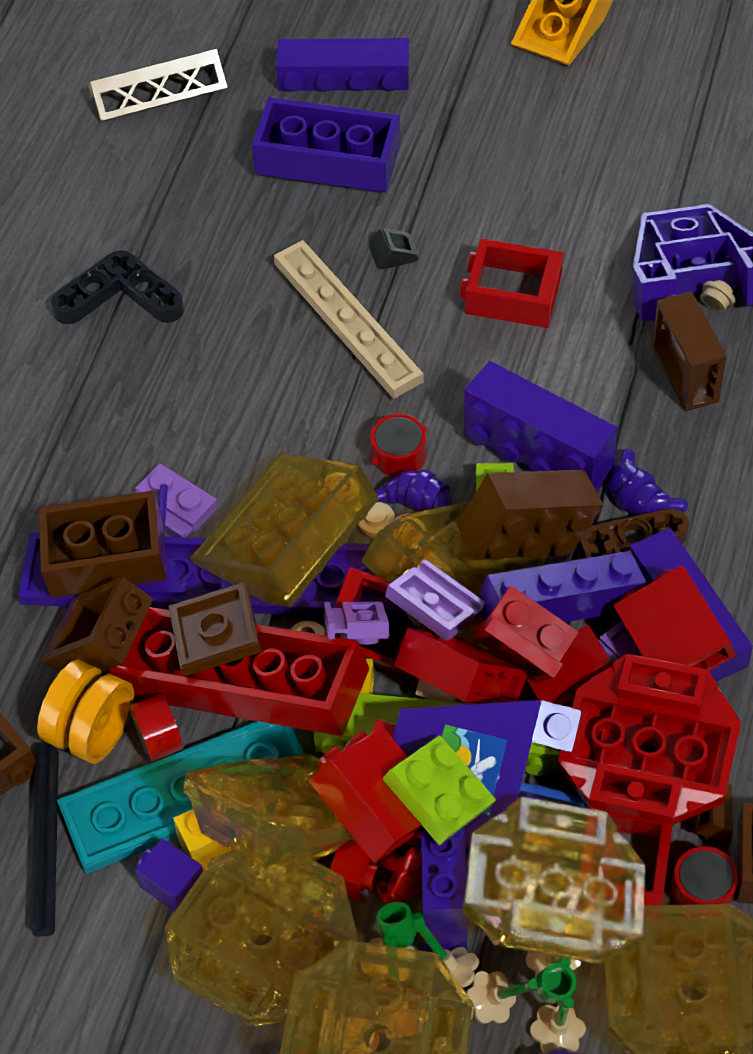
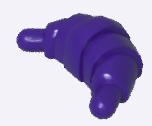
(637, 489)
(416, 490)

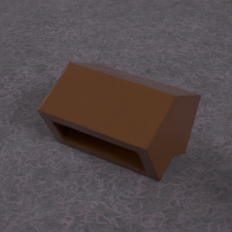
(717, 823)

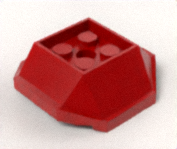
(658, 706)

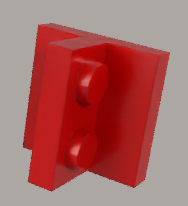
(526, 634)

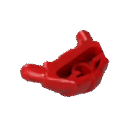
(400, 876)

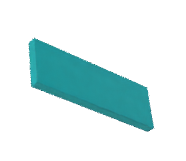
(139, 805)

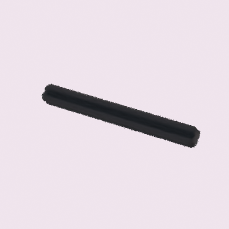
(44, 841)

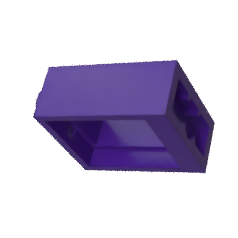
(444, 889)

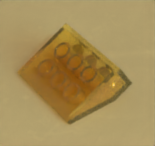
(288, 526)

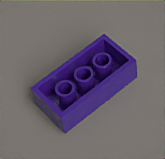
(327, 144)
(536, 426)

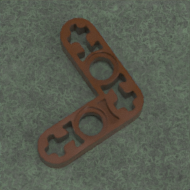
(612, 536)

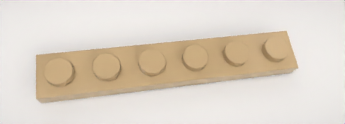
(349, 319)

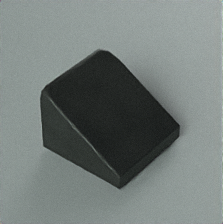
(392, 248)

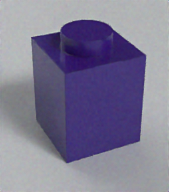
(167, 873)

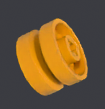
(85, 711)

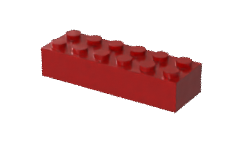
(292, 683)

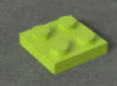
(439, 789)

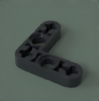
(115, 281)

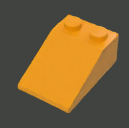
(559, 27)

